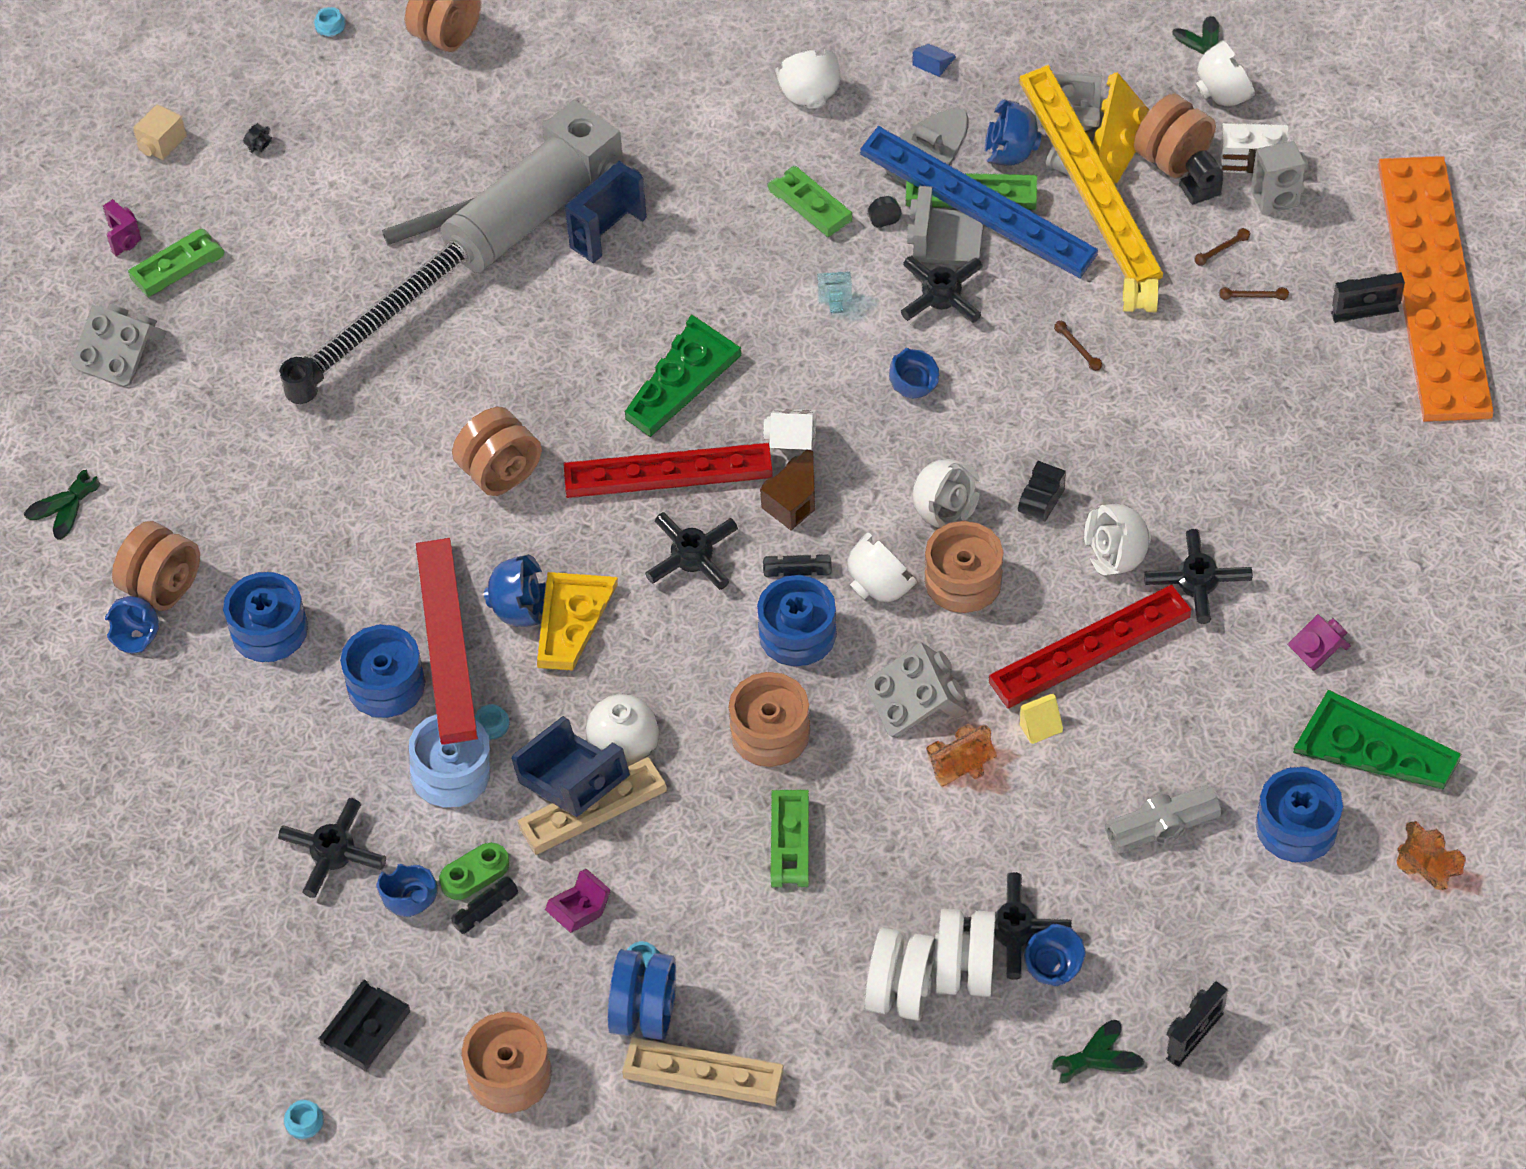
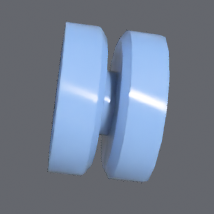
(449, 772)

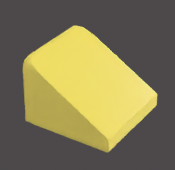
(1041, 719)

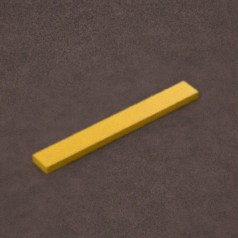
(1089, 175)

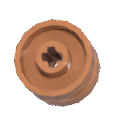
(442, 22)
(1173, 134)
(496, 451)
(156, 565)
(963, 566)
(769, 719)
(506, 1062)

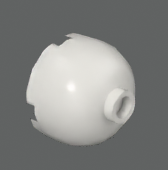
(1223, 77)
(809, 78)
(946, 485)
(1117, 532)
(877, 571)
(626, 723)

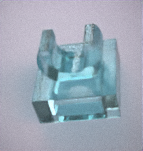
(834, 289)

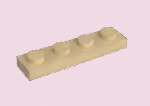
(554, 825)
(703, 1071)

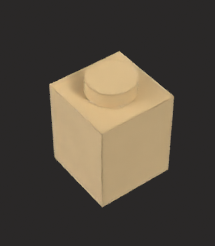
(159, 132)

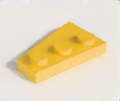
(1120, 123)
(570, 616)

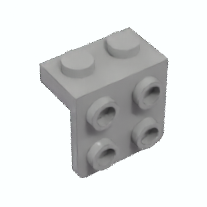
(1083, 94)
(942, 234)
(114, 343)
(915, 689)

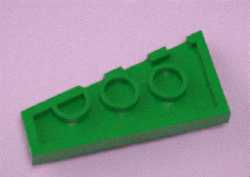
(687, 369)
(1372, 743)

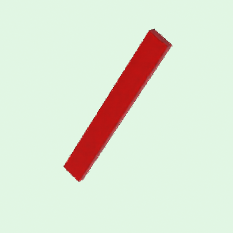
(446, 642)

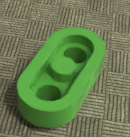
(475, 870)

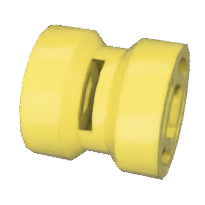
(1140, 295)

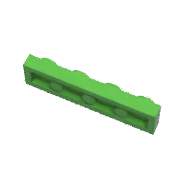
(1018, 188)

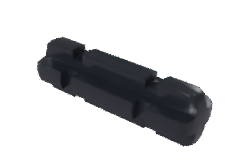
(797, 565)
(484, 905)

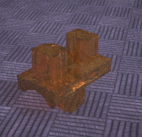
(963, 755)
(1426, 854)

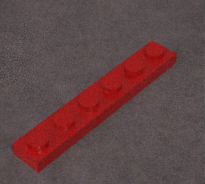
(667, 470)
(1089, 646)

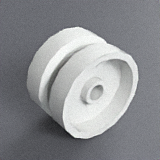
(964, 952)
(894, 973)

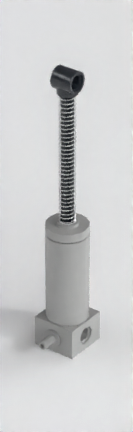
(573, 155)

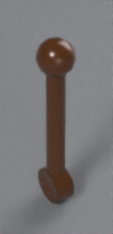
(1242, 235)
(1281, 293)
(1094, 363)

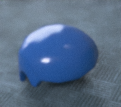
(913, 373)
(130, 615)
(404, 879)
(1051, 947)

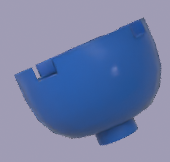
(1015, 130)
(513, 586)

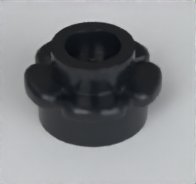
(257, 138)

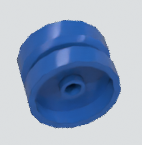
(265, 616)
(797, 620)
(383, 671)
(1299, 814)
(642, 994)

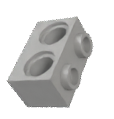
(1278, 177)

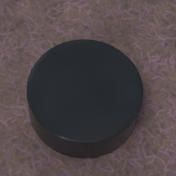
(884, 211)

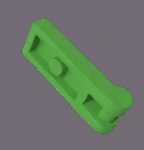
(811, 201)
(175, 262)
(790, 837)

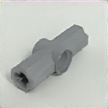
(1162, 818)

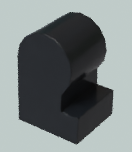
(1203, 179)
(1042, 491)

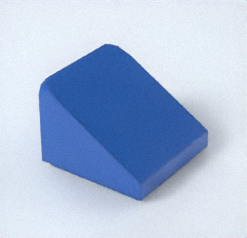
(932, 59)

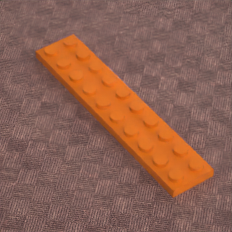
(1436, 290)

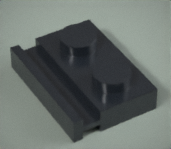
(1367, 297)
(364, 1025)
(1189, 1031)

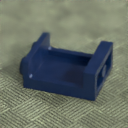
(601, 206)
(569, 768)

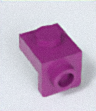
(124, 228)
(1319, 641)
(580, 903)

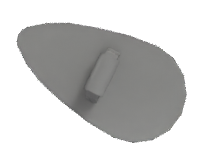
(937, 135)

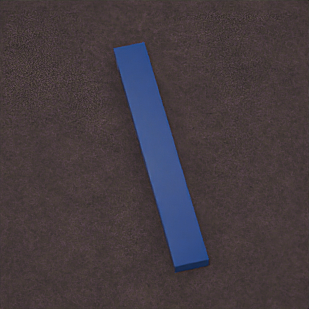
(979, 202)

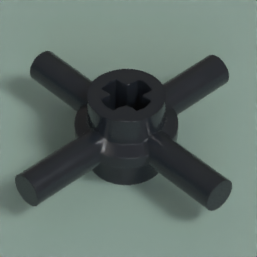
(941, 288)
(691, 550)
(1198, 576)
(331, 847)
(1016, 936)

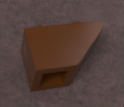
(791, 492)

